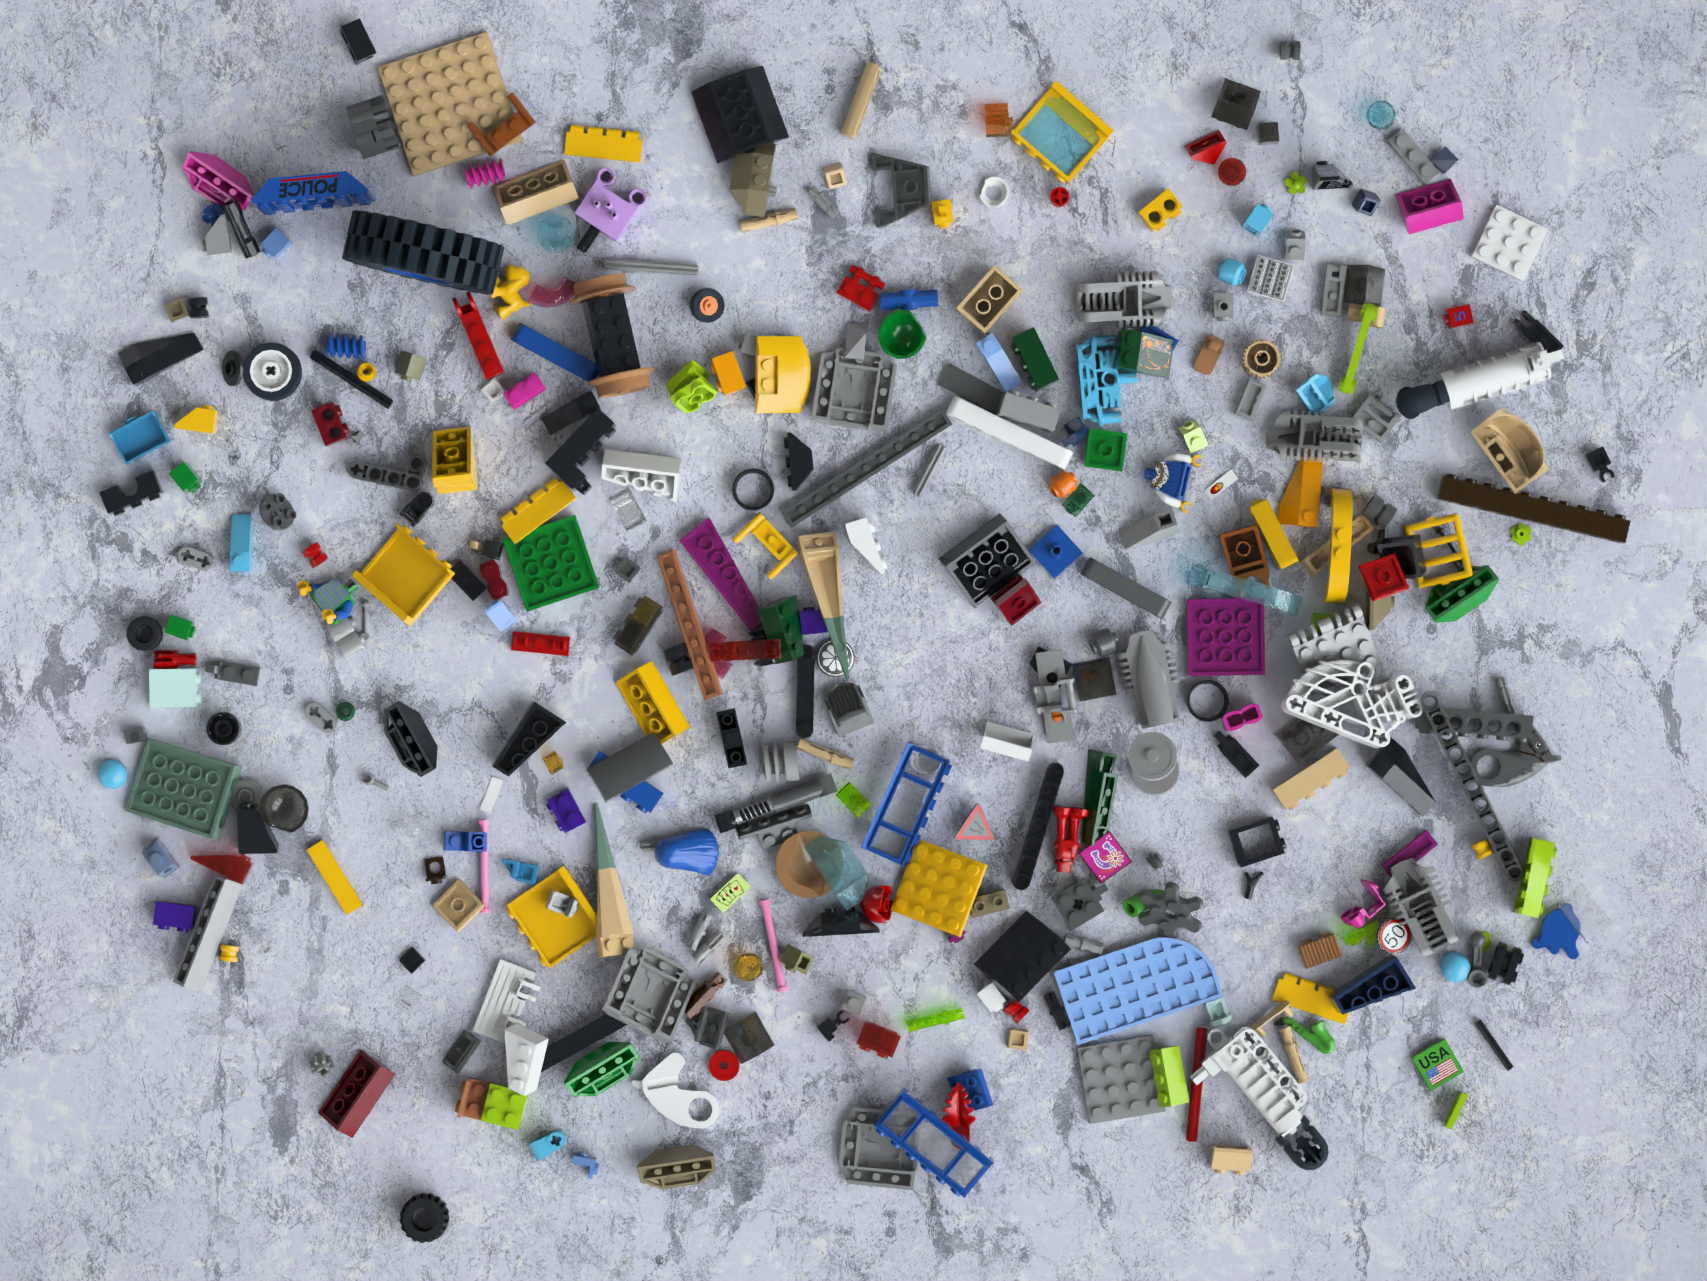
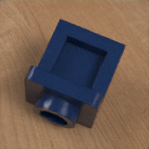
(1076, 430)

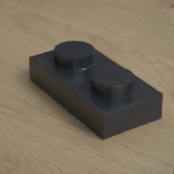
(467, 581)

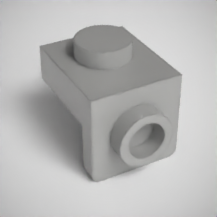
(1294, 244)
(562, 903)

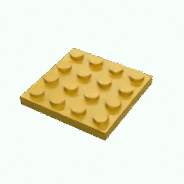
(939, 887)

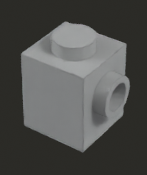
(1222, 306)

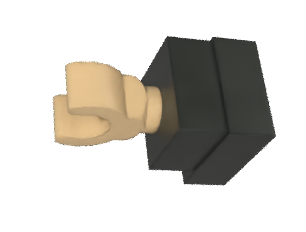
(489, 549)

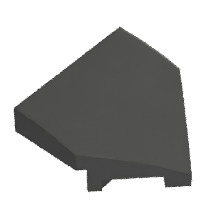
(709, 1027)

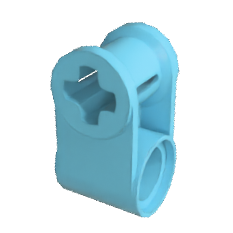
(545, 1146)

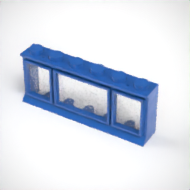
(906, 803)
(933, 1143)

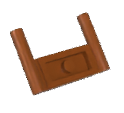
(506, 131)

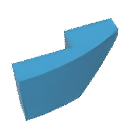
(522, 871)

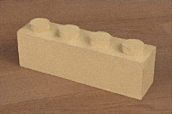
(1311, 778)

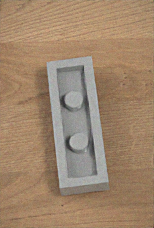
(1413, 156)

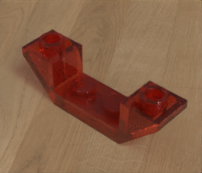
(745, 650)

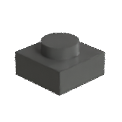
(627, 569)

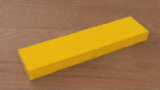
(334, 877)

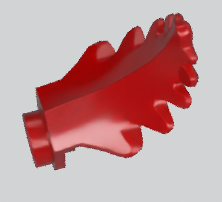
(958, 1111)

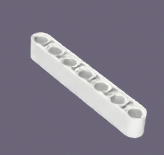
(1009, 432)

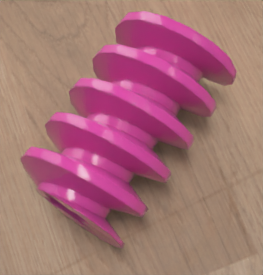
(485, 173)

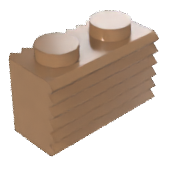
(1319, 950)

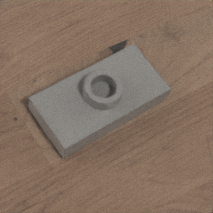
(1250, 399)

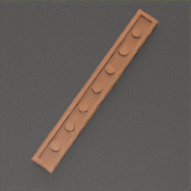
(689, 624)

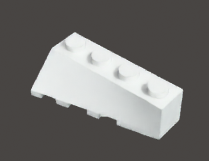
(643, 471)

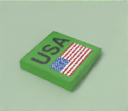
(1437, 1064)

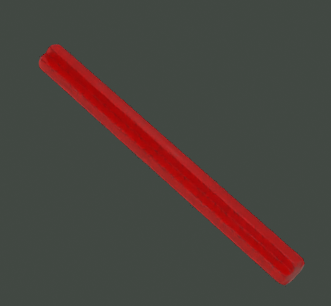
(1196, 1090)

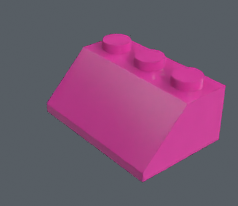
(1430, 206)

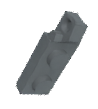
(235, 672)

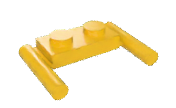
(772, 541)

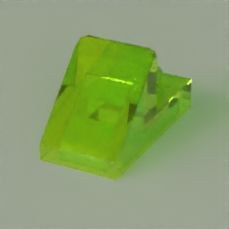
(853, 799)
(1367, 931)

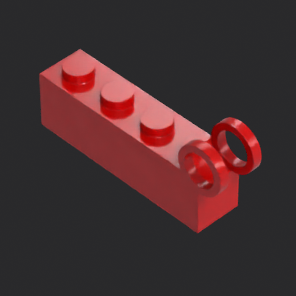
(479, 338)

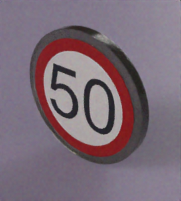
(1392, 937)

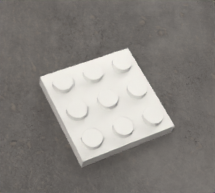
(1509, 243)

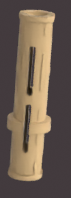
(769, 220)
(831, 756)
(1291, 1048)

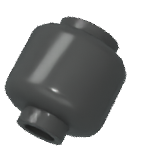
(1103, 642)

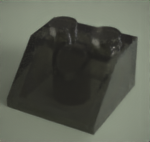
(1236, 104)

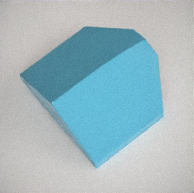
(1316, 393)

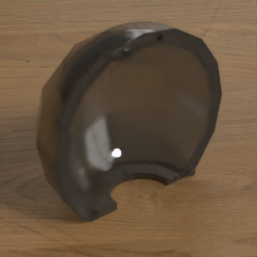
(284, 808)

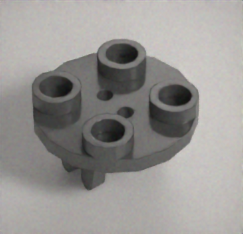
(270, 513)

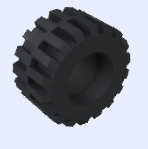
(436, 1206)

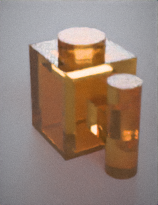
(997, 120)

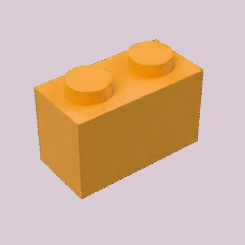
(728, 373)

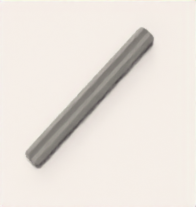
(649, 266)

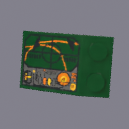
(1143, 353)

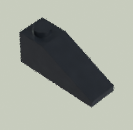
(571, 412)

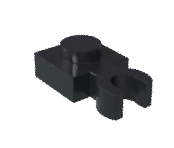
(1599, 460)

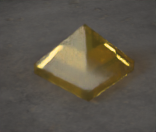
(553, 762)

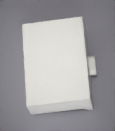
(1007, 741)

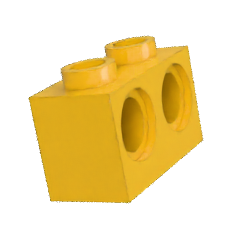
(1157, 207)

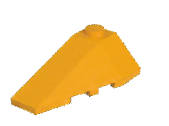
(1302, 496)

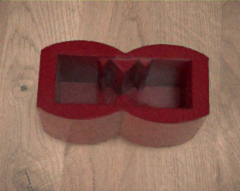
(492, 575)

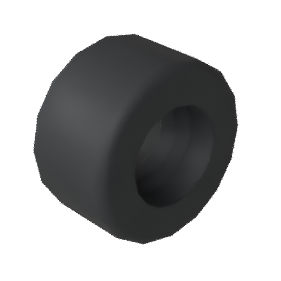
(153, 642)

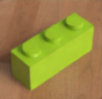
(1169, 1076)

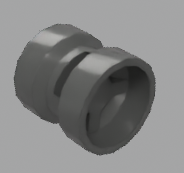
(1290, 50)

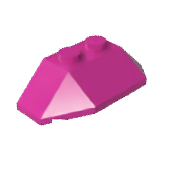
(216, 179)

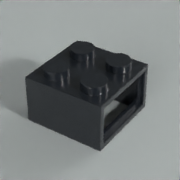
(1408, 553)

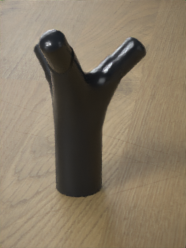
(1251, 883)

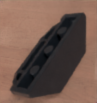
(410, 738)
(840, 923)

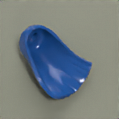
(689, 851)

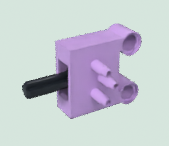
(606, 211)

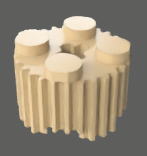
(1264, 369)

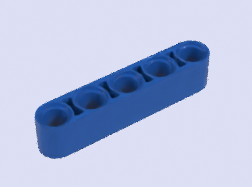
(555, 352)

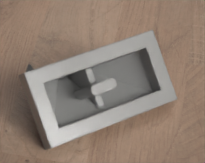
(855, 341)

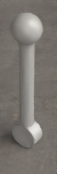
(365, 604)

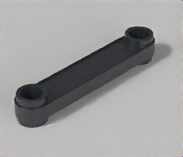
(805, 692)

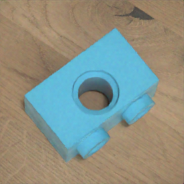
(1258, 219)

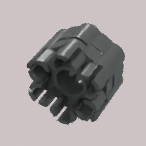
(372, 127)

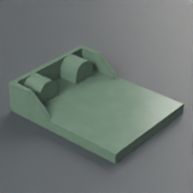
(183, 789)

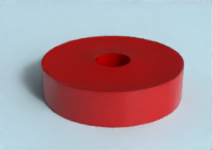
(724, 1074)

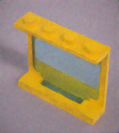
(1061, 133)

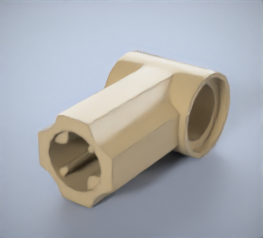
(1354, 315)

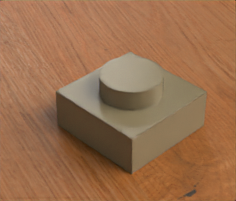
(176, 309)

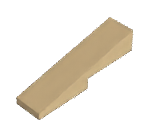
(1320, 557)

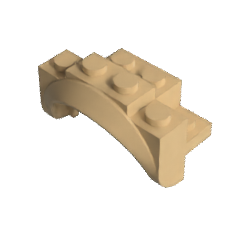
(1512, 448)

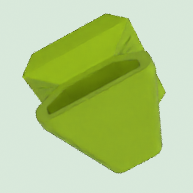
(691, 387)

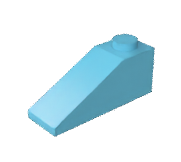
(241, 543)

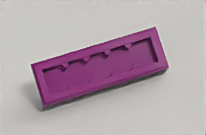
(1414, 849)

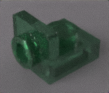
(1078, 500)

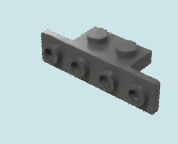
(775, 828)

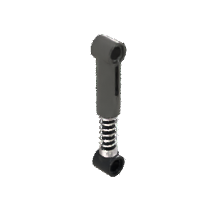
(777, 802)

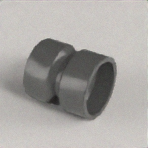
(1379, 511)

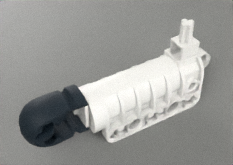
(1480, 380)
(1264, 1090)

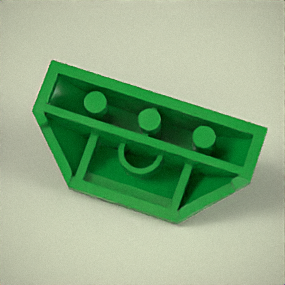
(1460, 597)
(601, 1069)

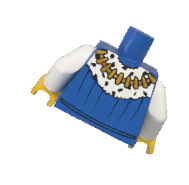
(1172, 478)

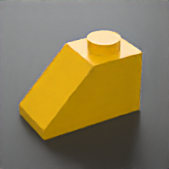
(199, 420)

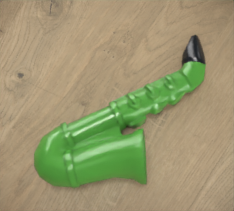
(1319, 1038)

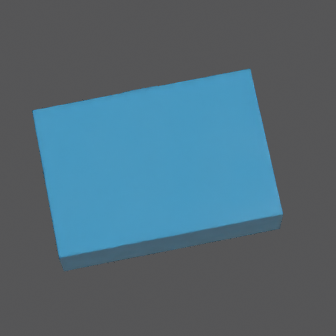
(139, 437)

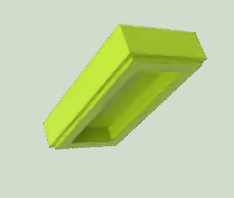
(1455, 1110)

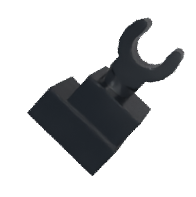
(827, 1027)

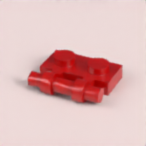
(858, 293)

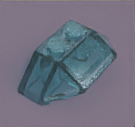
(839, 868)

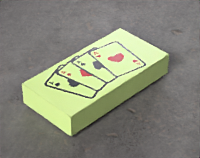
(730, 892)

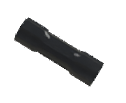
(235, 216)

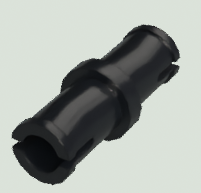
(1056, 1010)

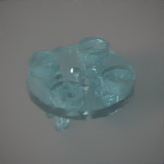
(556, 224)

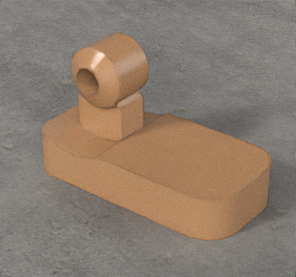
(1208, 355)

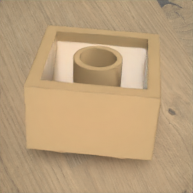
(1231, 1158)

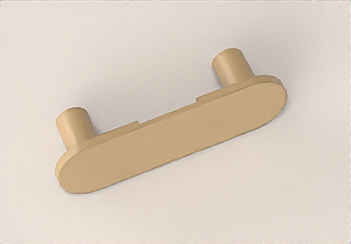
(1284, 1006)

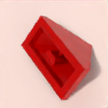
(1207, 148)

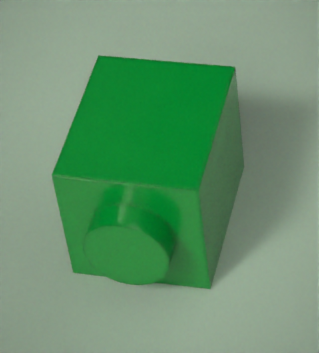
(180, 627)

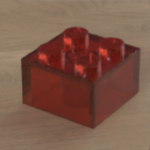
(878, 1039)

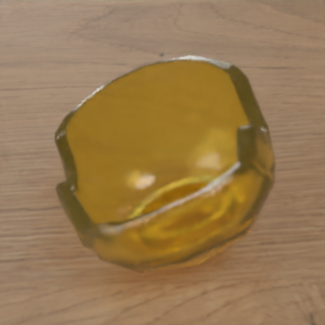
(748, 966)

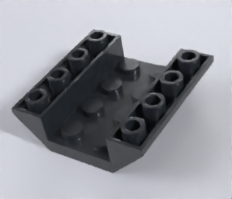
(739, 113)

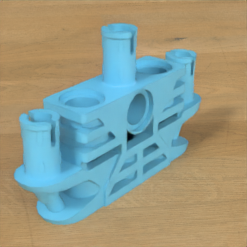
(1089, 384)

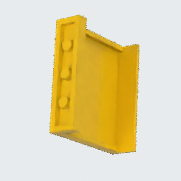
(405, 575)
(549, 931)

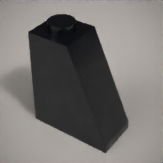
(253, 833)

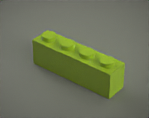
(1535, 874)

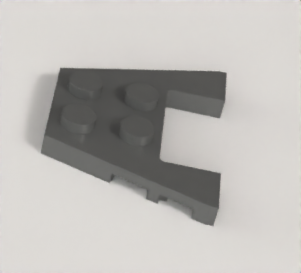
(910, 188)

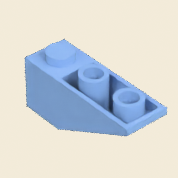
(500, 615)

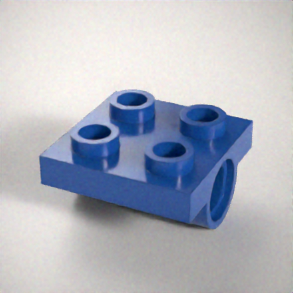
(975, 1086)

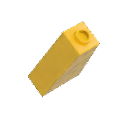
(1272, 534)

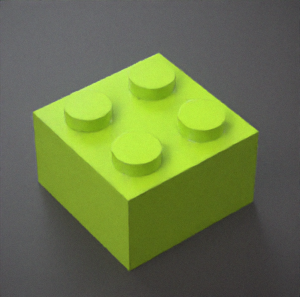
(504, 1106)

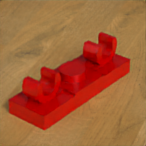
(540, 643)

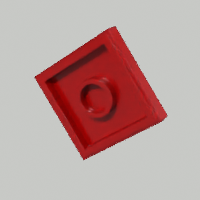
(1383, 577)

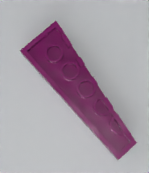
(716, 562)

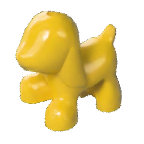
(516, 278)

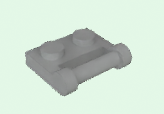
(1374, 424)

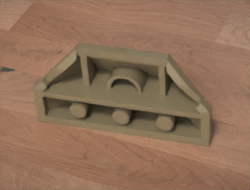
(752, 179)
(676, 1167)

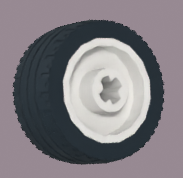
(258, 367)

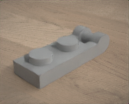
(1333, 290)

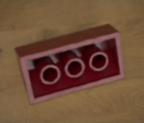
(356, 1093)

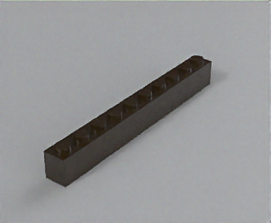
(1532, 509)

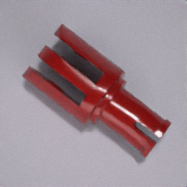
(172, 659)

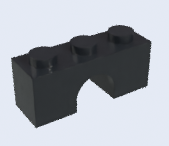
(148, 488)

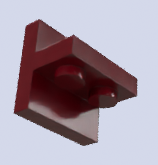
(1016, 599)

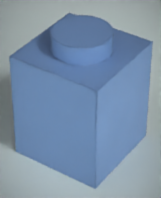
(275, 244)

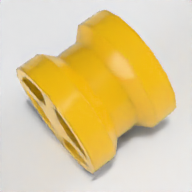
(1482, 848)
(228, 953)

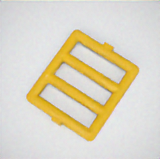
(1457, 536)

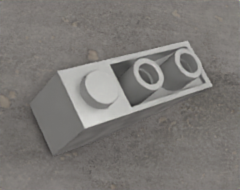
(1150, 529)

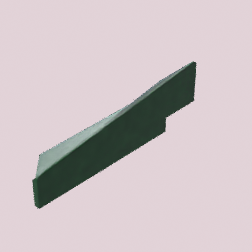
(1099, 794)

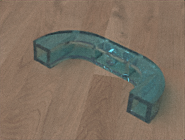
(1244, 589)

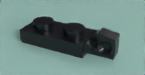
(1236, 754)

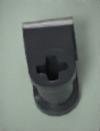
(417, 509)

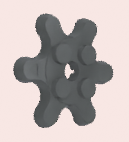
(1174, 902)

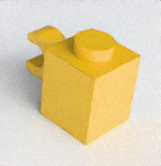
(942, 213)

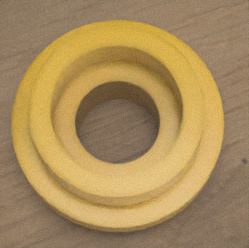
(366, 367)

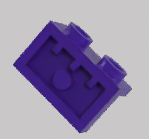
(566, 811)

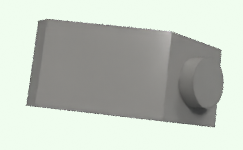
(218, 238)

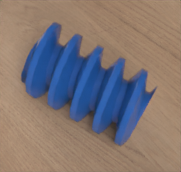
(346, 346)

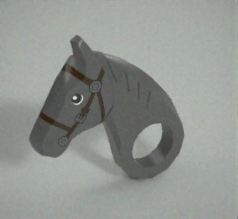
(1517, 766)

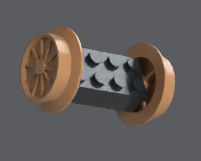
(611, 335)

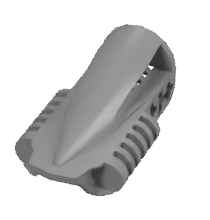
(1126, 300)
(1313, 438)
(1150, 678)
(1421, 905)

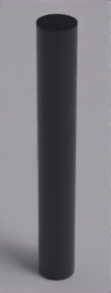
(1494, 1045)

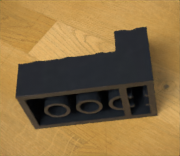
(578, 447)

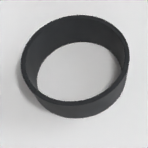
(748, 471)
(1225, 695)

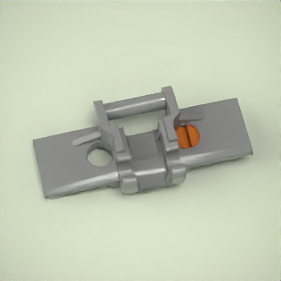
(1048, 697)

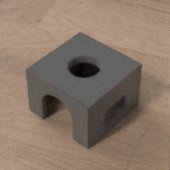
(135, 735)

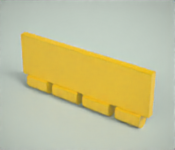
(597, 145)
(539, 511)
(1306, 998)

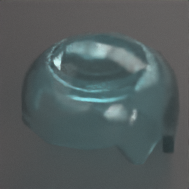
(1381, 115)

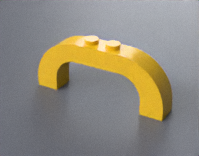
(1340, 546)

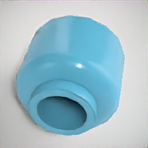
(1231, 271)

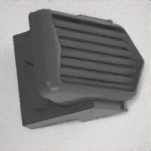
(847, 708)

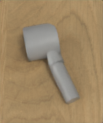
(375, 782)

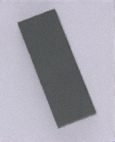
(971, 388)

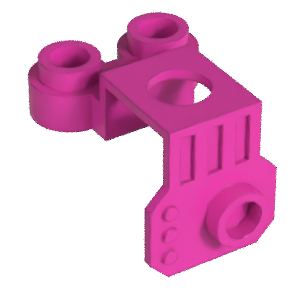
(1355, 916)

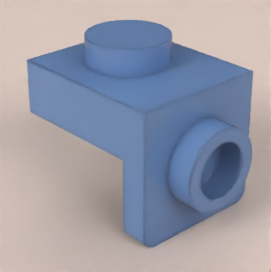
(583, 1159)

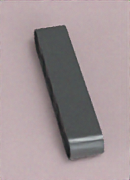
(1126, 588)

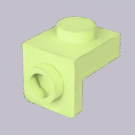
(1193, 436)

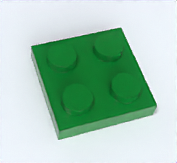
(1105, 450)

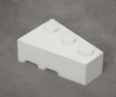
(524, 1058)

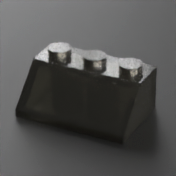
(638, 625)
(1303, 738)

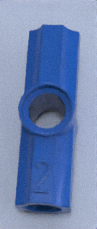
(909, 299)

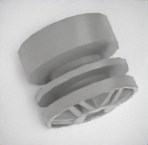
(780, 762)

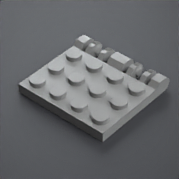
(1339, 642)

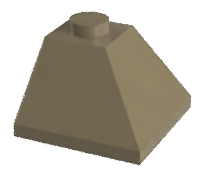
(1377, 610)

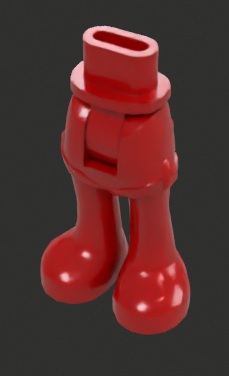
(1067, 848)

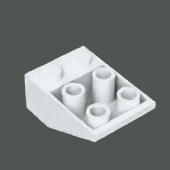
(862, 540)

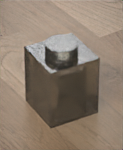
(1267, 133)

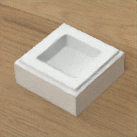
(493, 390)

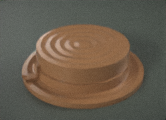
(797, 868)

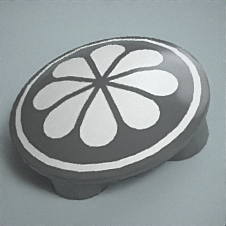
(828, 660)

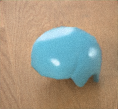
(112, 773)
(1455, 966)

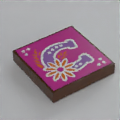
(1105, 857)

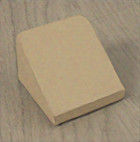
(835, 176)

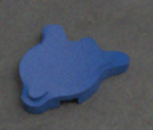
(1557, 933)

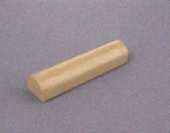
(861, 100)

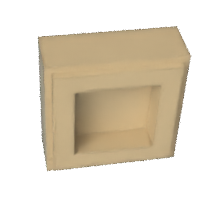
(1018, 1039)

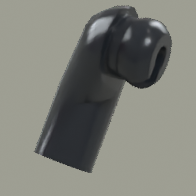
(1372, 547)

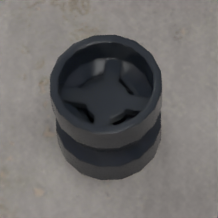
(198, 307)

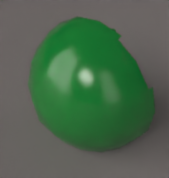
(901, 335)

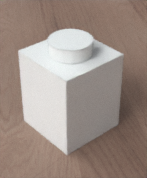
(991, 997)

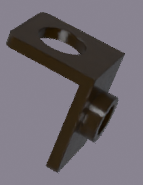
(435, 878)

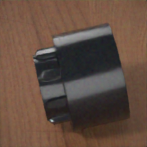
(214, 733)

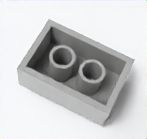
(1028, 411)

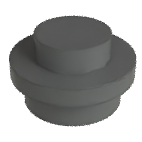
(1155, 860)

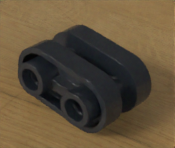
(1514, 958)

